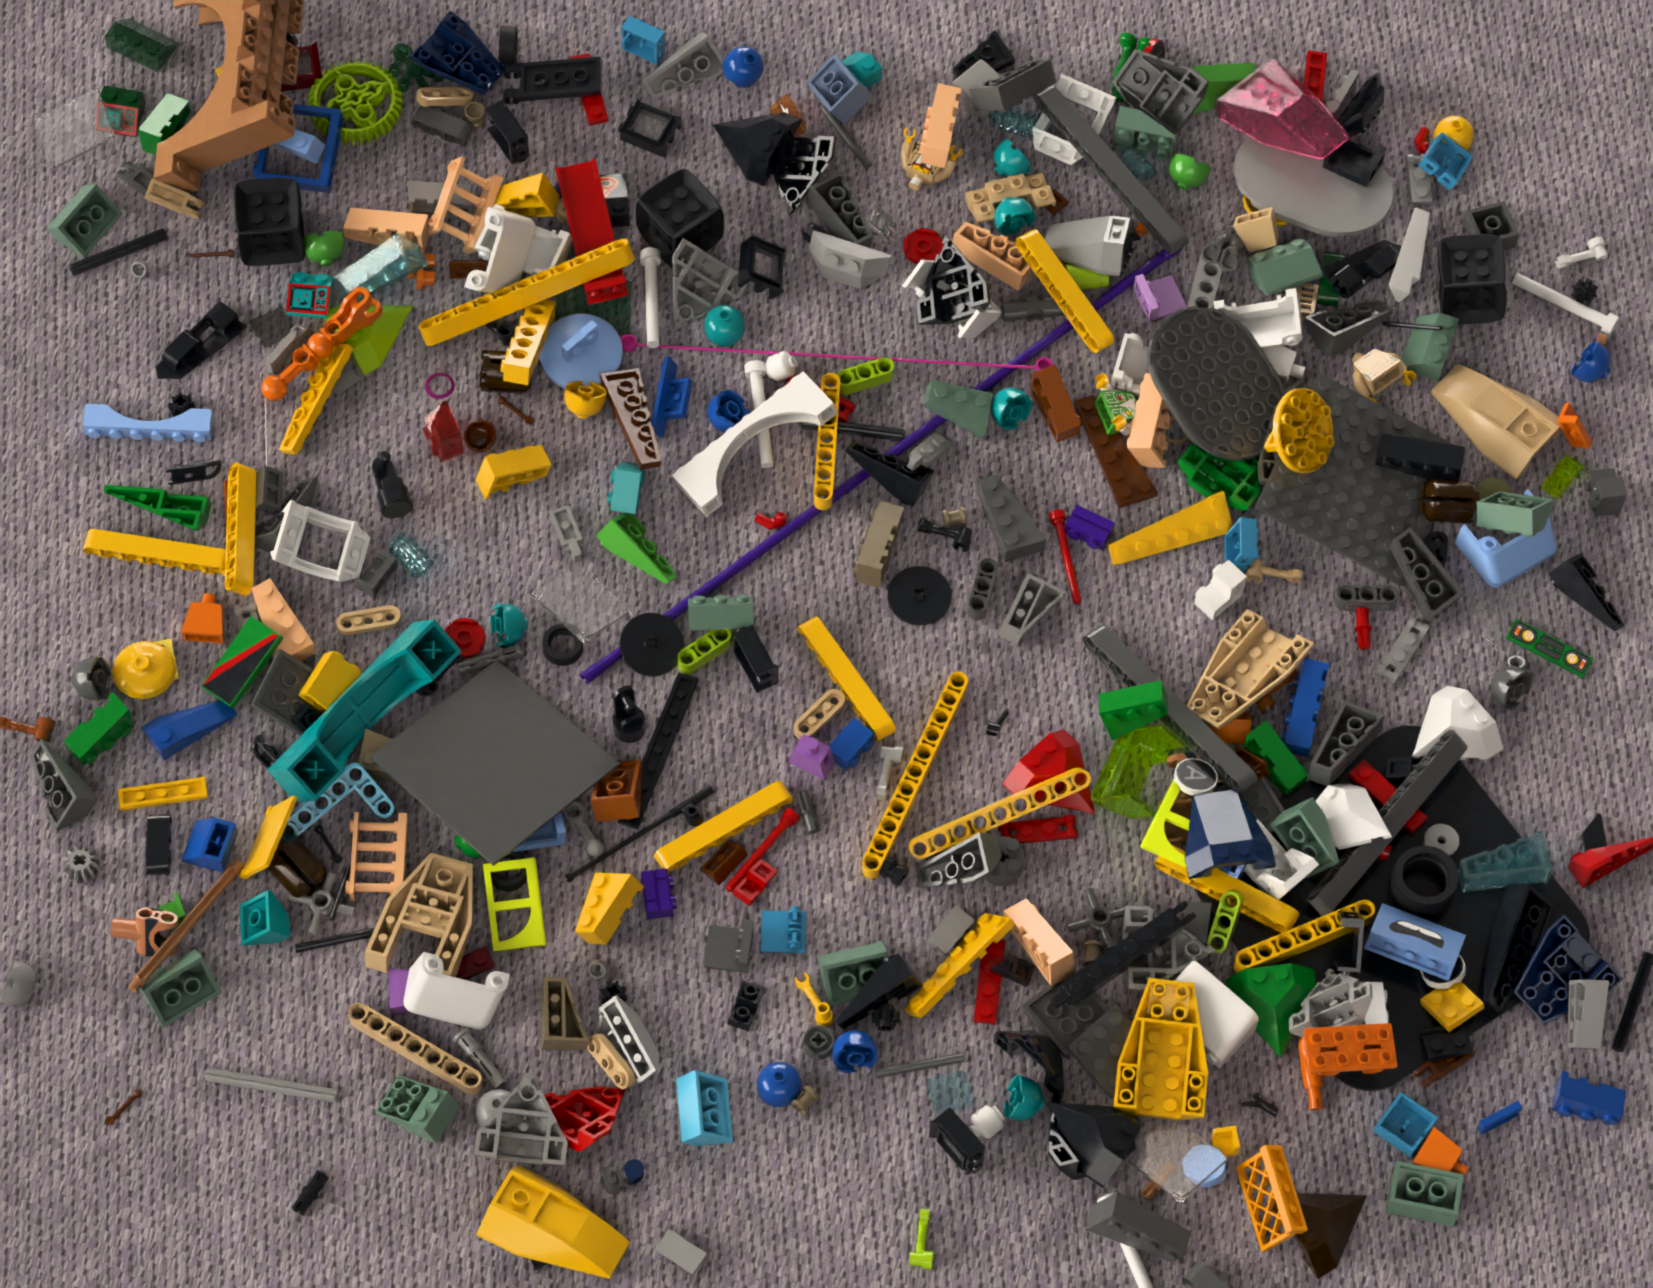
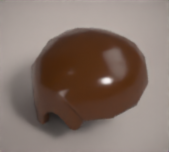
(477, 431)

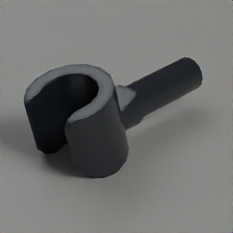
(996, 726)

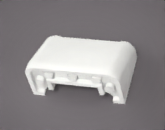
(545, 251)
(508, 253)
(1270, 322)
(1131, 365)
(452, 998)
(1223, 1016)

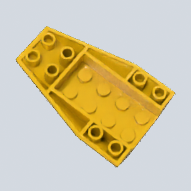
(1164, 1056)
(550, 1226)

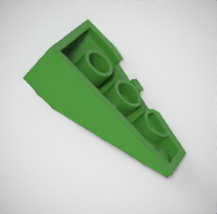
(1221, 80)
(626, 539)

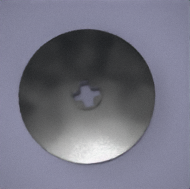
(919, 610)
(655, 660)

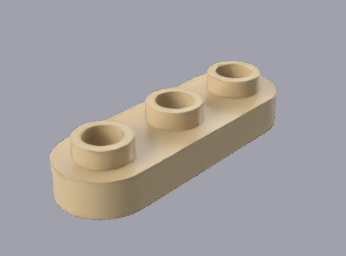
(444, 96)
(377, 615)
(821, 706)
(611, 1061)

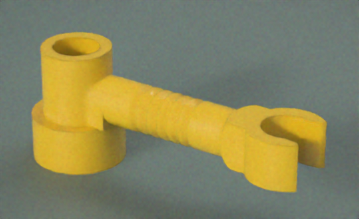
(823, 1013)

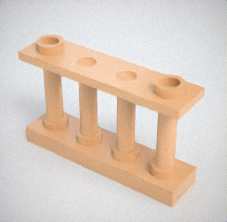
(477, 221)
(397, 847)

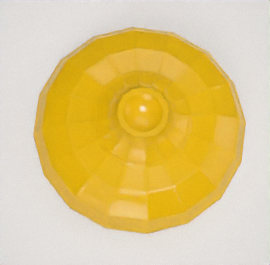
(144, 670)

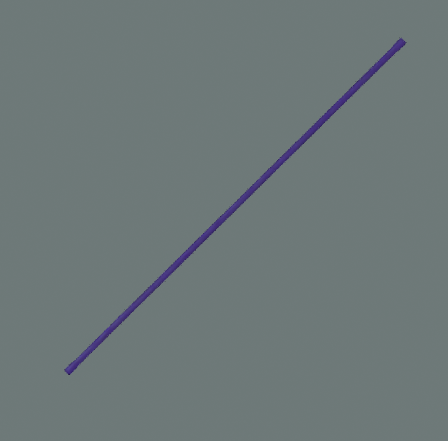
(598, 668)

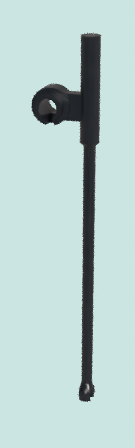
(691, 812)

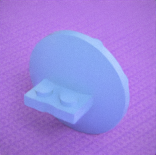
(580, 350)

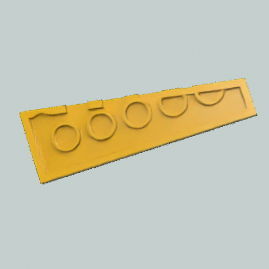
(1190, 525)

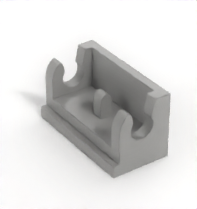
(950, 930)
(682, 1252)

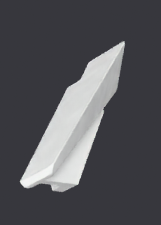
(1410, 258)

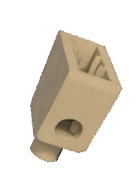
(1258, 230)

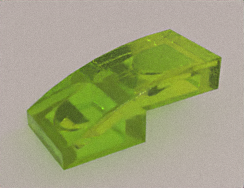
(1561, 477)

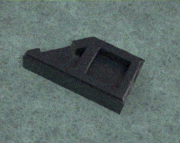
(1594, 834)
(1015, 970)

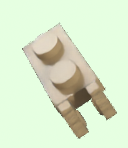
(173, 198)

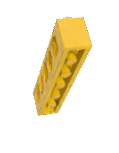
(528, 342)

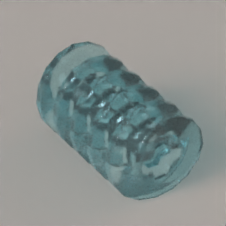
(1014, 121)
(410, 556)

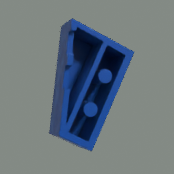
(1588, 1100)

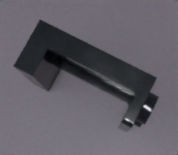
(1355, 162)

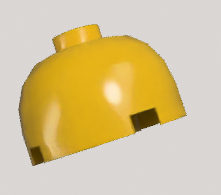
(1457, 129)
(584, 399)

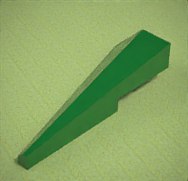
(181, 509)

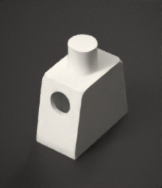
(1283, 362)

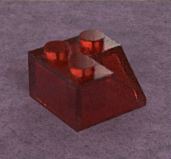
(443, 433)

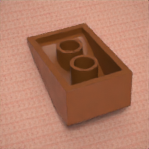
(619, 793)

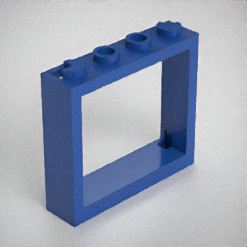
(330, 154)

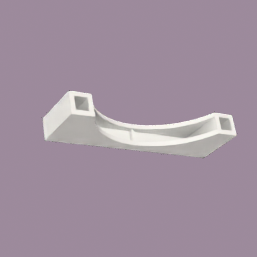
(795, 402)

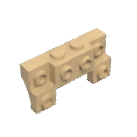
(985, 200)

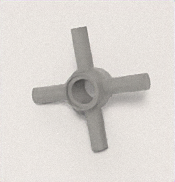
(320, 911)

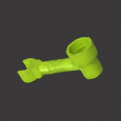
(922, 1257)

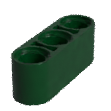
(1326, 294)

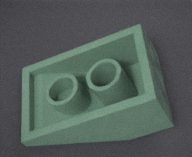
(1307, 830)

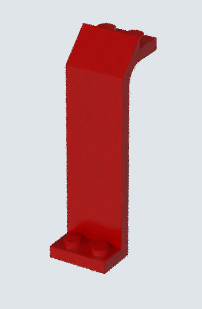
(590, 225)

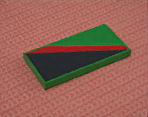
(242, 662)

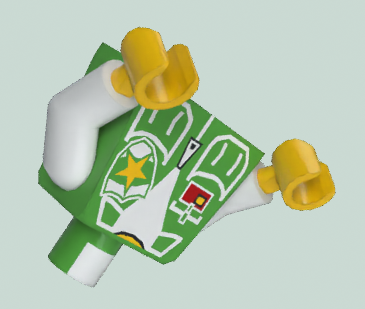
(1114, 407)

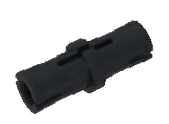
(309, 1192)

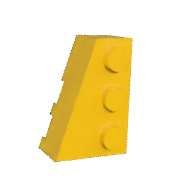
(529, 197)
(512, 467)
(605, 905)

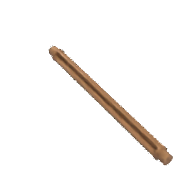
(185, 926)

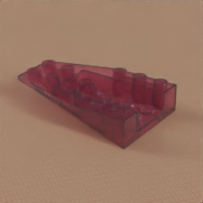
(1281, 113)

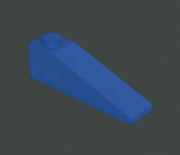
(180, 729)

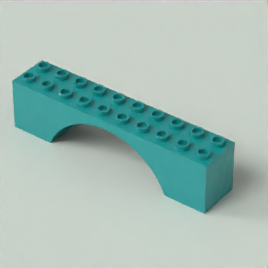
(324, 747)

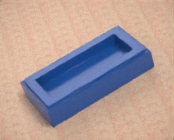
(1499, 1117)

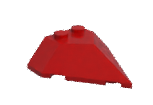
(1049, 758)
(586, 1114)

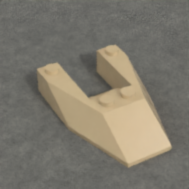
(432, 902)

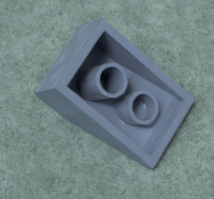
(839, 89)

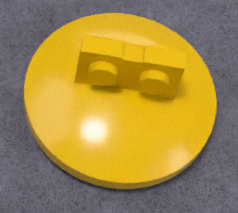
(1301, 431)

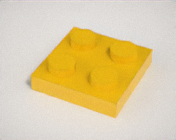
(1452, 1005)

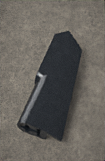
(1360, 268)
(189, 351)

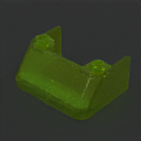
(1128, 769)

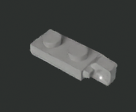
(286, 348)
(928, 451)
(567, 531)

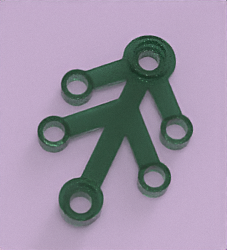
(401, 54)

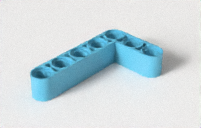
(333, 798)

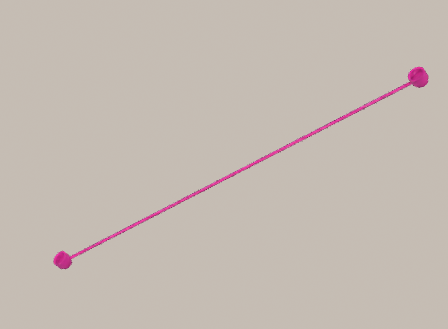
(630, 344)

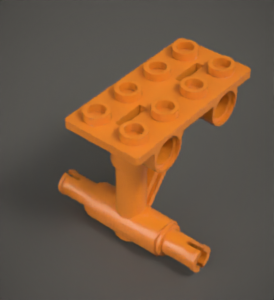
(1343, 1049)

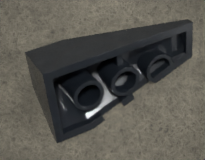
(891, 472)

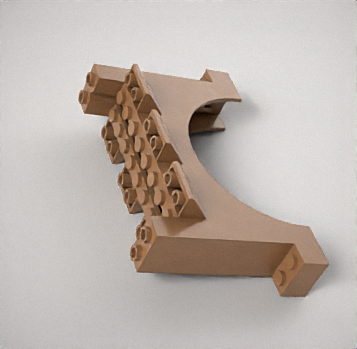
(247, 101)

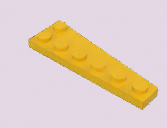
(314, 398)
(987, 930)

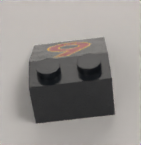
(616, 198)

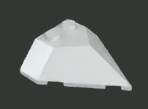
(1459, 711)
(1351, 815)

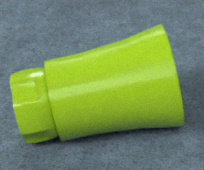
(1087, 279)

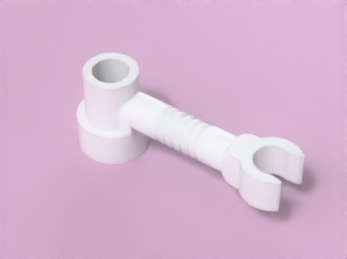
(1596, 250)

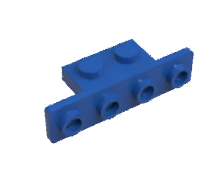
(671, 397)

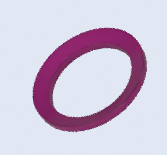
(439, 396)

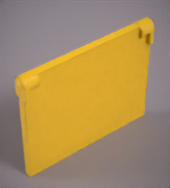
(268, 837)

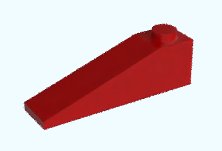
(1599, 862)

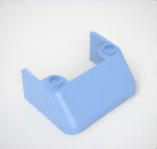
(1505, 562)

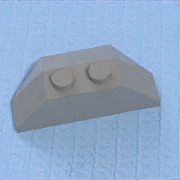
(847, 261)
(629, 1037)

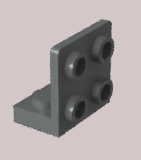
(729, 948)

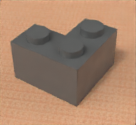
(1605, 491)

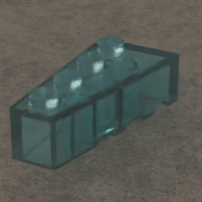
(382, 266)
(1515, 863)

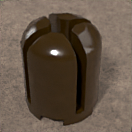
(494, 377)
(1456, 512)
(304, 859)

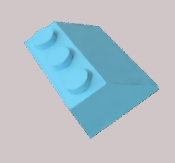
(704, 1109)

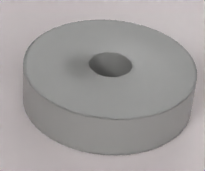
(1445, 833)

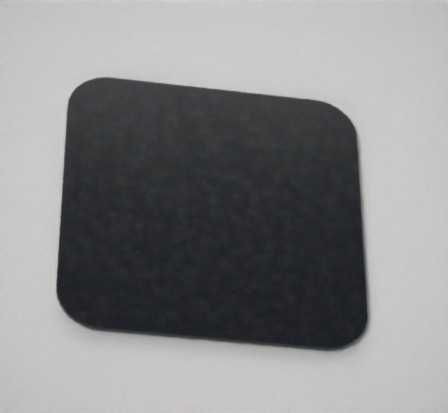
(1480, 827)

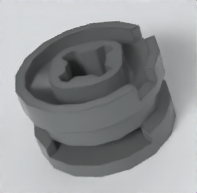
(818, 1042)

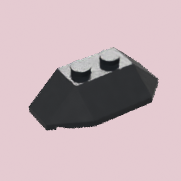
(1363, 107)

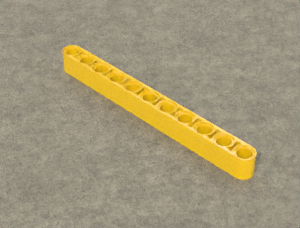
(526, 292)
(917, 765)

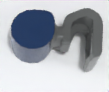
(632, 1174)

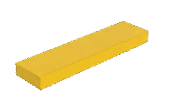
(162, 793)

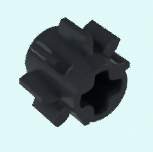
(1588, 287)
(178, 400)
(610, 989)
(885, 1017)

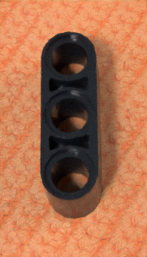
(157, 844)

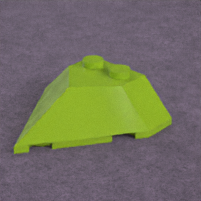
(376, 340)

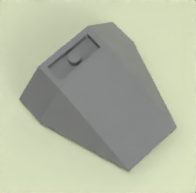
(1091, 243)

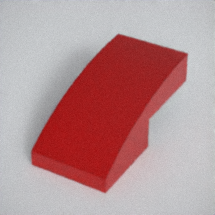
(755, 882)

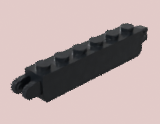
(1122, 956)

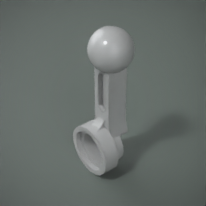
(594, 846)

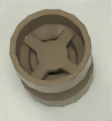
(475, 114)

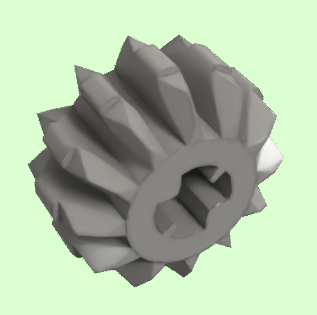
(81, 871)

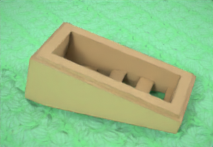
(1306, 312)

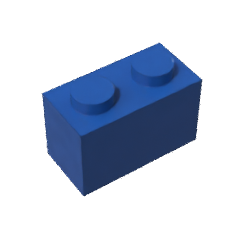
(851, 744)

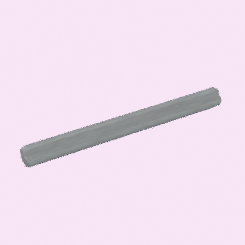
(271, 1085)

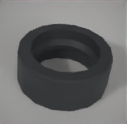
(508, 44)
(561, 660)
(510, 885)

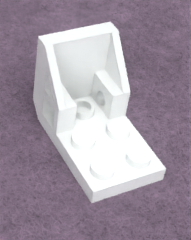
(1289, 869)

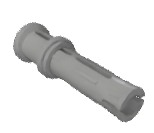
(474, 1051)

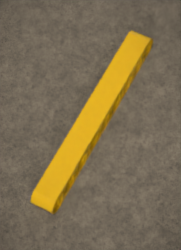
(1010, 812)

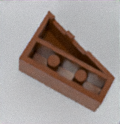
(1055, 403)

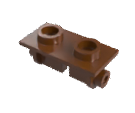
(462, 268)
(1256, 763)

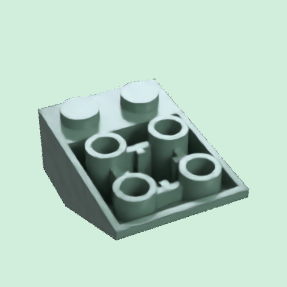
(1151, 134)
(418, 1108)

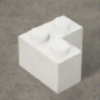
(1224, 589)

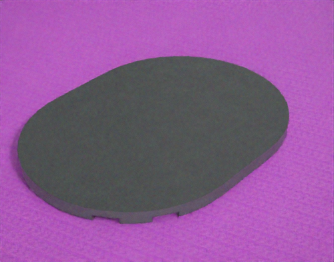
(1215, 381)

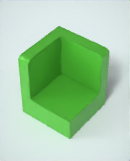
(176, 908)

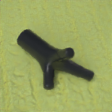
(1261, 1103)

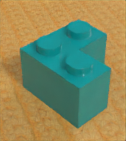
(627, 487)

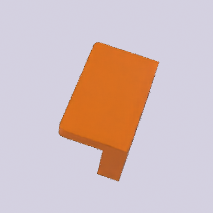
(1573, 428)
(1235, 731)

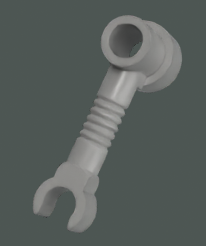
(890, 756)

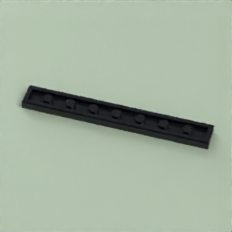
(663, 740)

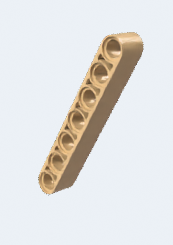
(410, 1040)

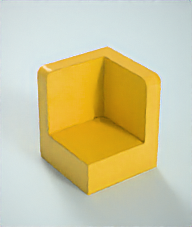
(1226, 1140)

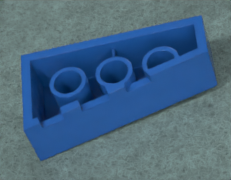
(1305, 706)

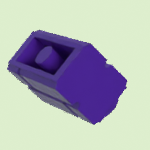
(1089, 527)
(657, 893)

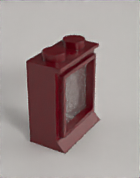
(308, 68)

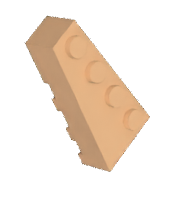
(939, 126)
(379, 226)
(993, 254)
(1149, 427)
(279, 617)
(1041, 942)

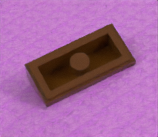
(724, 862)

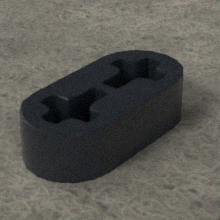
(1442, 550)

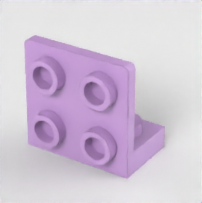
(1158, 297)

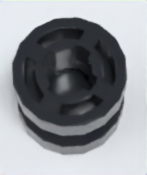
(894, 871)

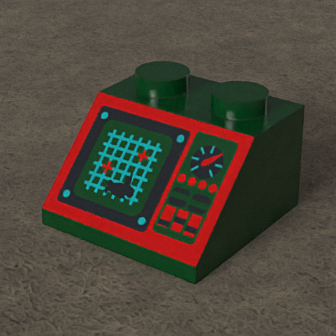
(124, 109)

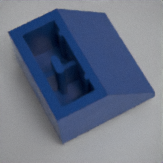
(210, 844)

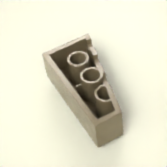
(879, 544)

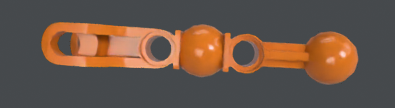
(320, 345)

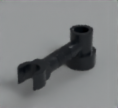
(504, 331)
(960, 537)
(432, 687)

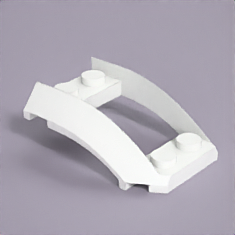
(1080, 94)
(291, 535)

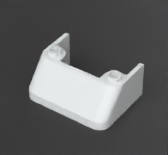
(968, 327)

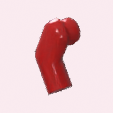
(1419, 141)
(773, 522)

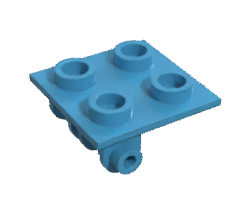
(783, 931)

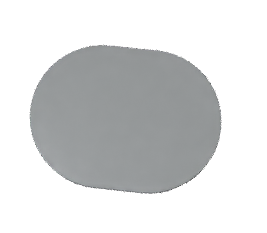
(1308, 193)

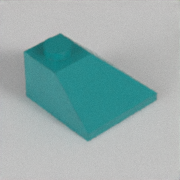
(864, 68)
(263, 920)

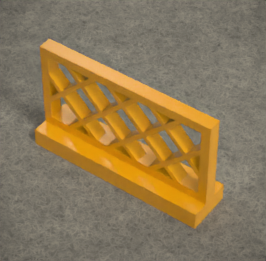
(1282, 1191)

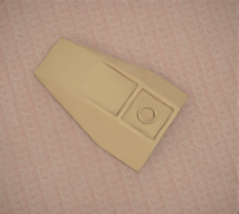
(1496, 418)
(1245, 669)

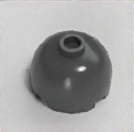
(91, 675)
(1509, 683)

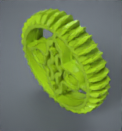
(358, 100)

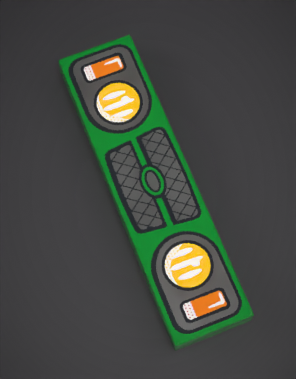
(1549, 648)

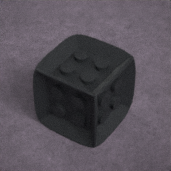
(679, 210)
(269, 221)
(1472, 278)

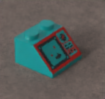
(310, 295)

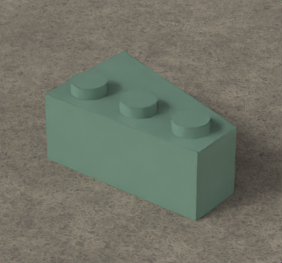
(959, 404)

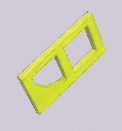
(1155, 838)
(534, 931)

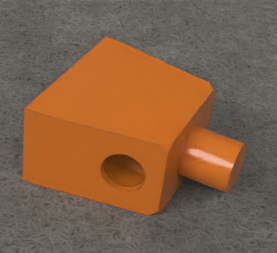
(204, 621)
(1440, 1154)

